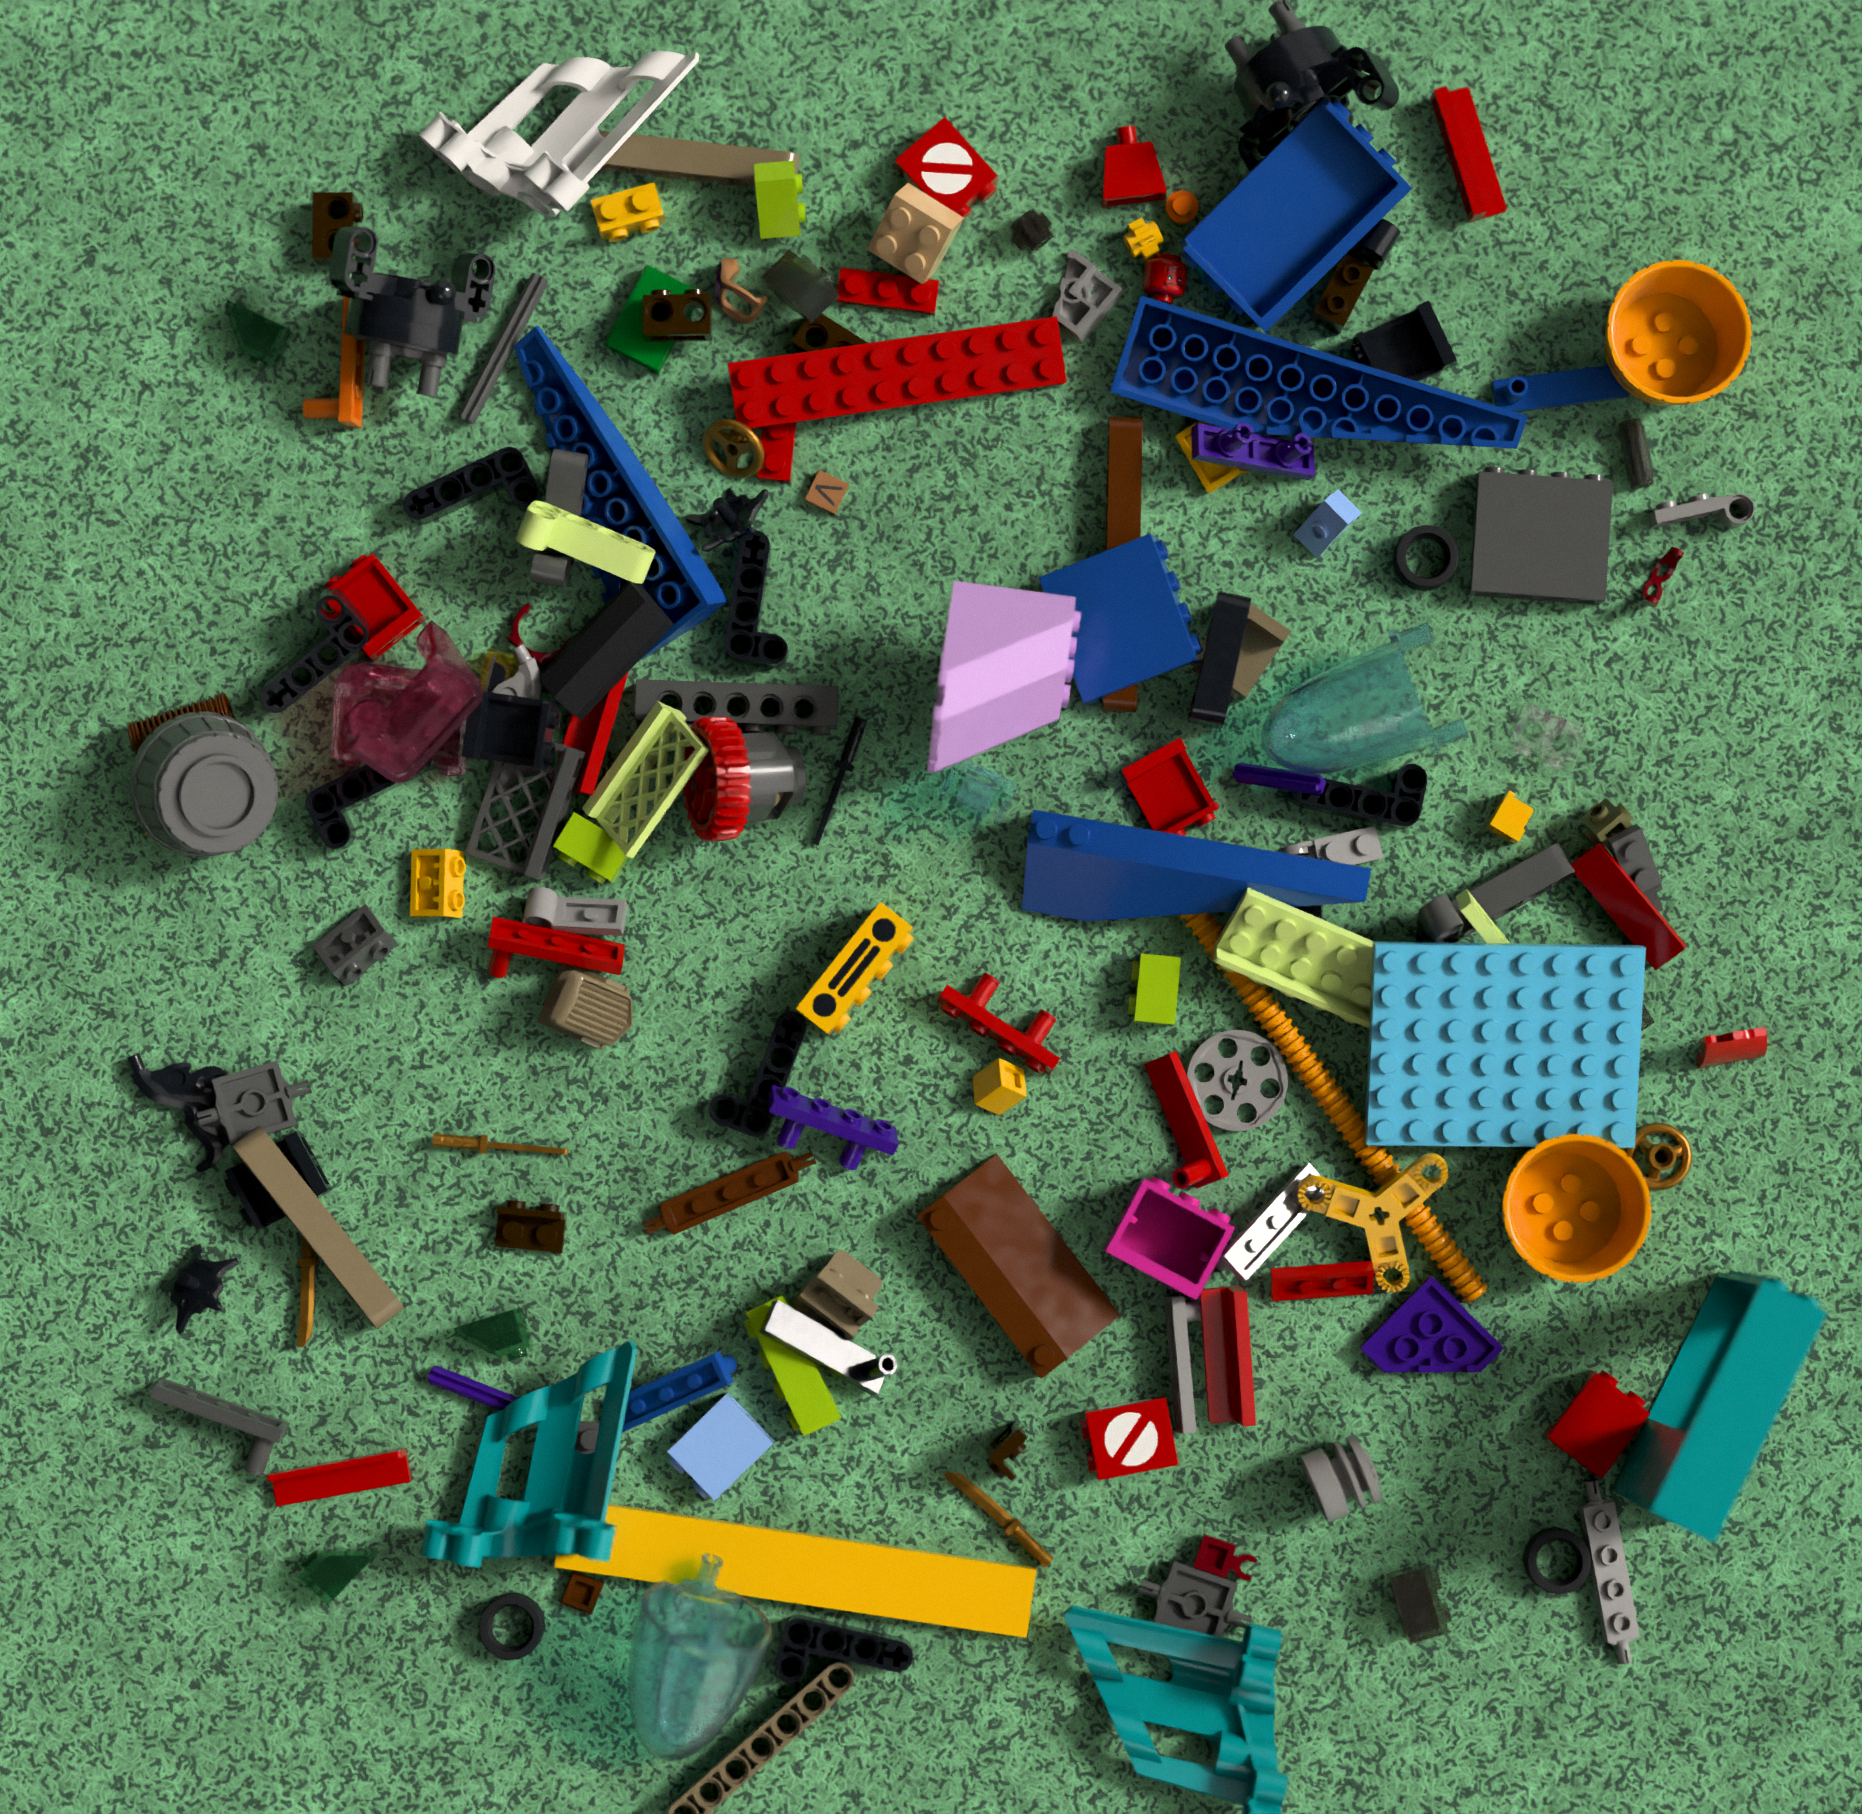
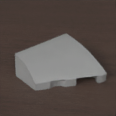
(1076, 308)

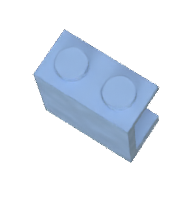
(719, 1447)

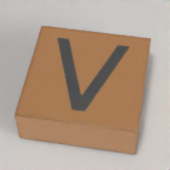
(826, 492)

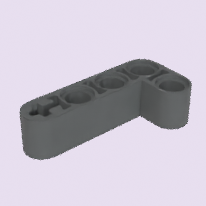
(566, 492)

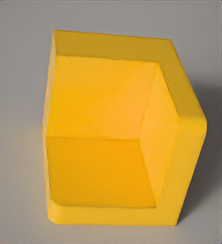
(1510, 818)
(999, 1086)

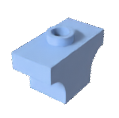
(1327, 523)

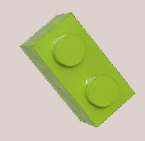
(778, 200)
(591, 847)
(1155, 989)

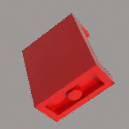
(380, 601)
(1170, 790)
(1598, 1423)

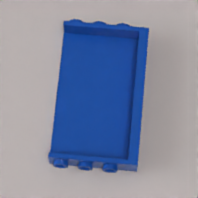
(1295, 214)

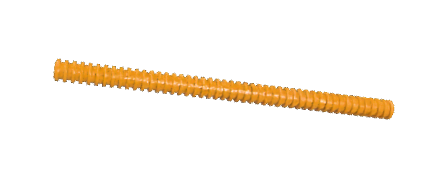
(1340, 1111)

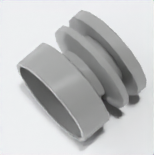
(1341, 1478)

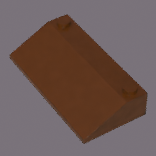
(1018, 1266)

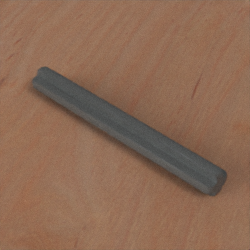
(502, 348)

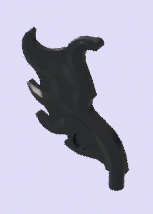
(190, 1093)

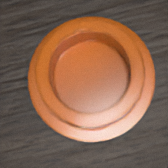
(1181, 207)

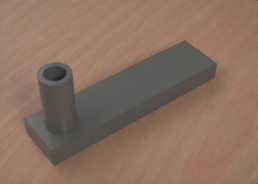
(264, 1427)

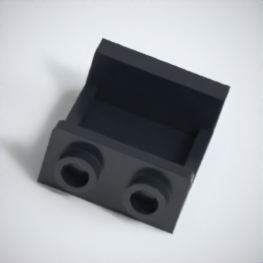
(1406, 346)
(512, 730)
(258, 1205)

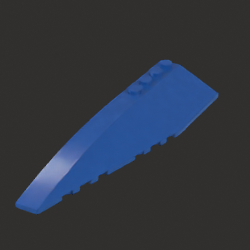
(1287, 389)

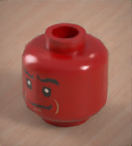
(1165, 277)

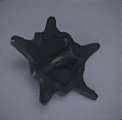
(729, 518)
(197, 1286)

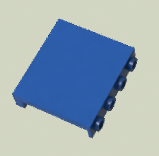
(1128, 617)

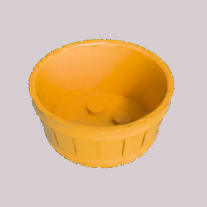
(1677, 333)
(1576, 1208)

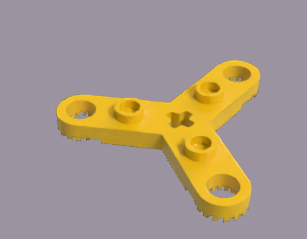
(1356, 1205)

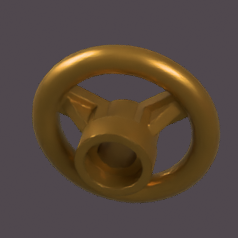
(735, 443)
(1670, 1155)

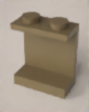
(1260, 643)

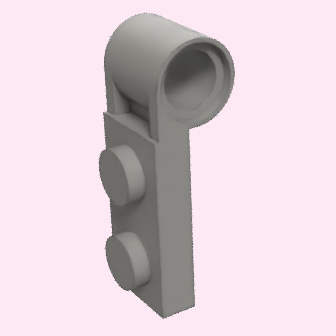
(1703, 506)
(1347, 848)
(575, 914)

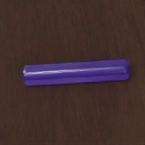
(1279, 778)
(469, 1388)

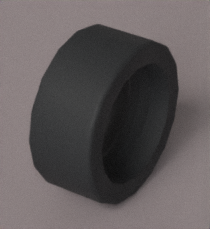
(1437, 535)
(1583, 1562)
(515, 1652)

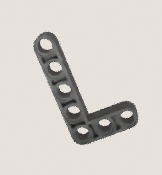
(1445, 923)

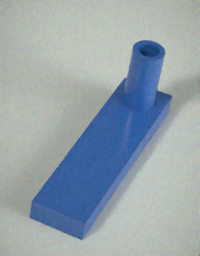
(1557, 389)
(678, 1388)

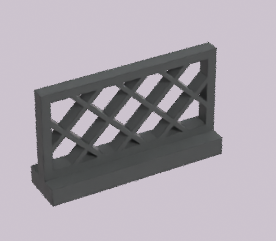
(549, 820)

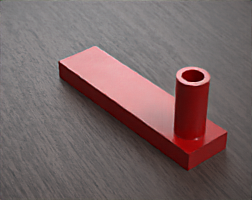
(549, 944)
(1187, 1123)

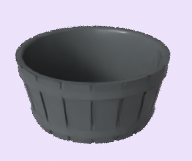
(203, 785)

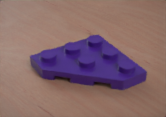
(1431, 1336)

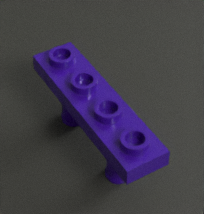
(1254, 452)
(820, 1114)

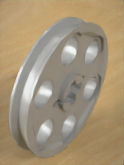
(1253, 1074)

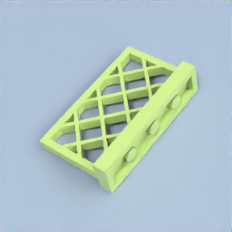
(634, 770)

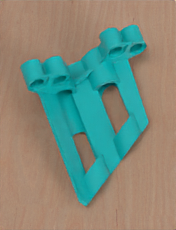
(565, 1489)
(1215, 1690)

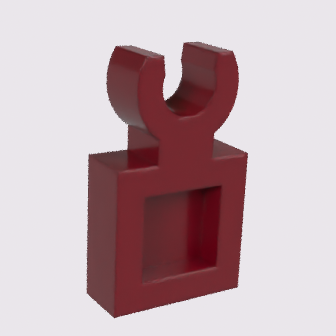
(1218, 1557)

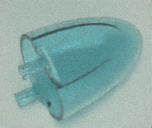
(1356, 713)
(692, 1661)

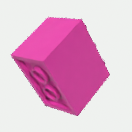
(1169, 1236)

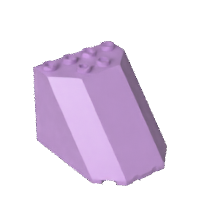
(1000, 669)

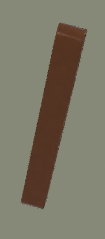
(1123, 512)

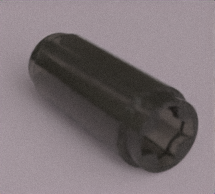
(1636, 453)

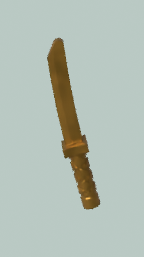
(481, 1144)
(307, 1293)
(1011, 1525)

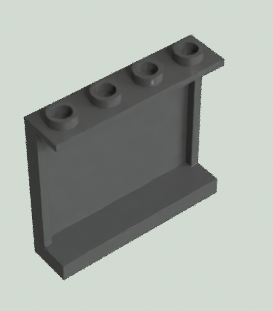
(1541, 536)

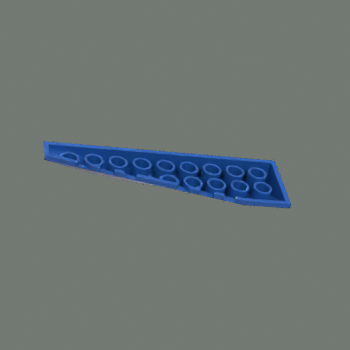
(619, 490)
(1127, 872)

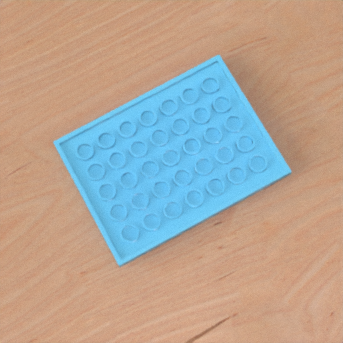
(1503, 1043)

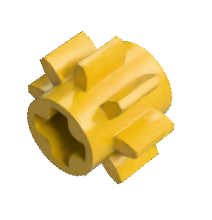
(1143, 239)

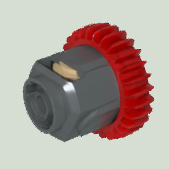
(739, 779)

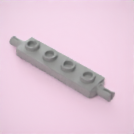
(1609, 1571)

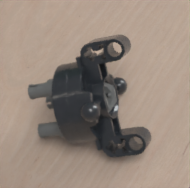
(1295, 75)
(404, 313)

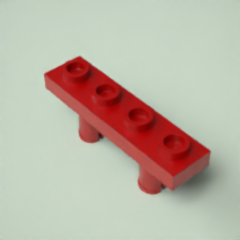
(984, 1023)

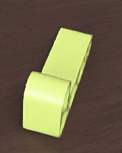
(584, 540)

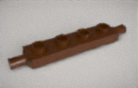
(729, 1192)

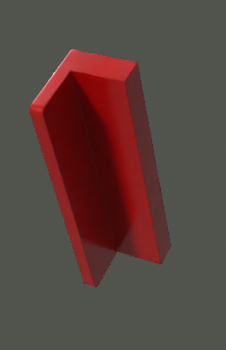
(1468, 153)
(592, 736)
(1627, 905)
(1227, 1355)
(340, 1477)

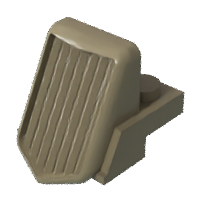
(587, 1007)
(839, 1295)

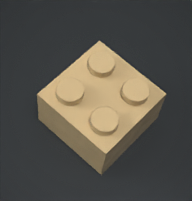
(915, 233)

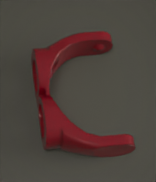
(1670, 559)
(542, 659)

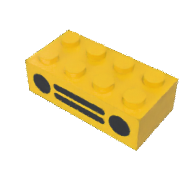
(855, 969)

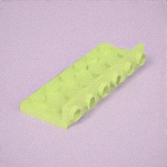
(1298, 956)

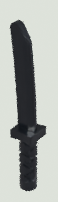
(844, 764)

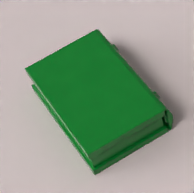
(627, 332)

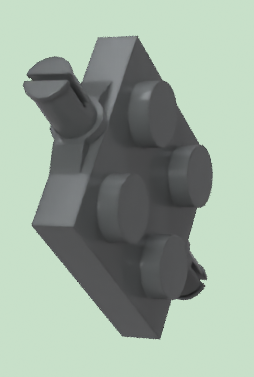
(253, 1099)
(1195, 1600)

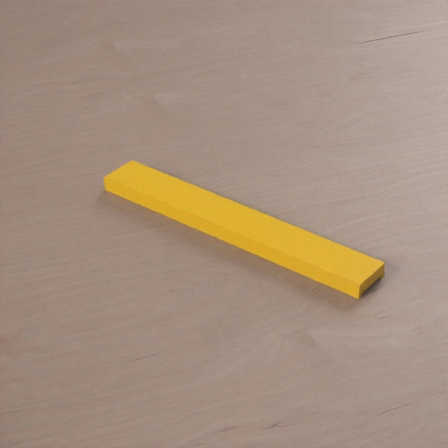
(818, 1570)

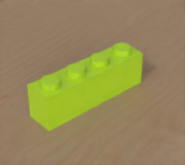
(797, 1377)

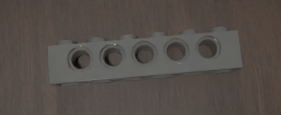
(755, 695)

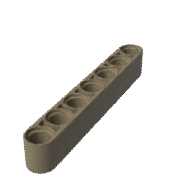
(692, 159)
(318, 1227)
(773, 1732)

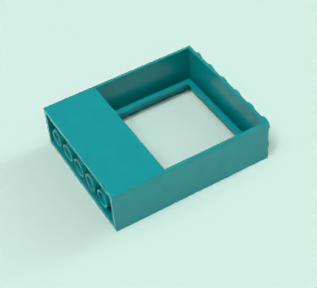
(1720, 1401)

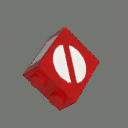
(947, 169)
(1129, 1438)

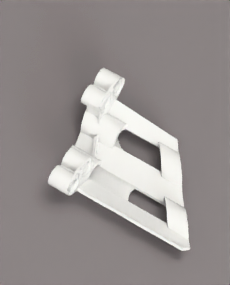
(572, 150)

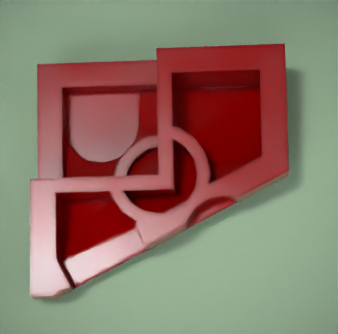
(1732, 1047)

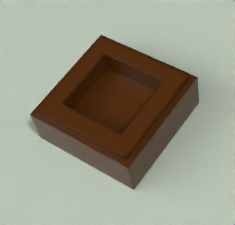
(582, 1592)

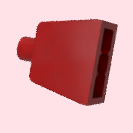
(1131, 171)

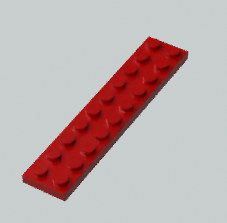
(897, 373)

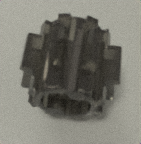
(1031, 231)

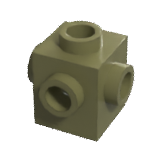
(1605, 821)

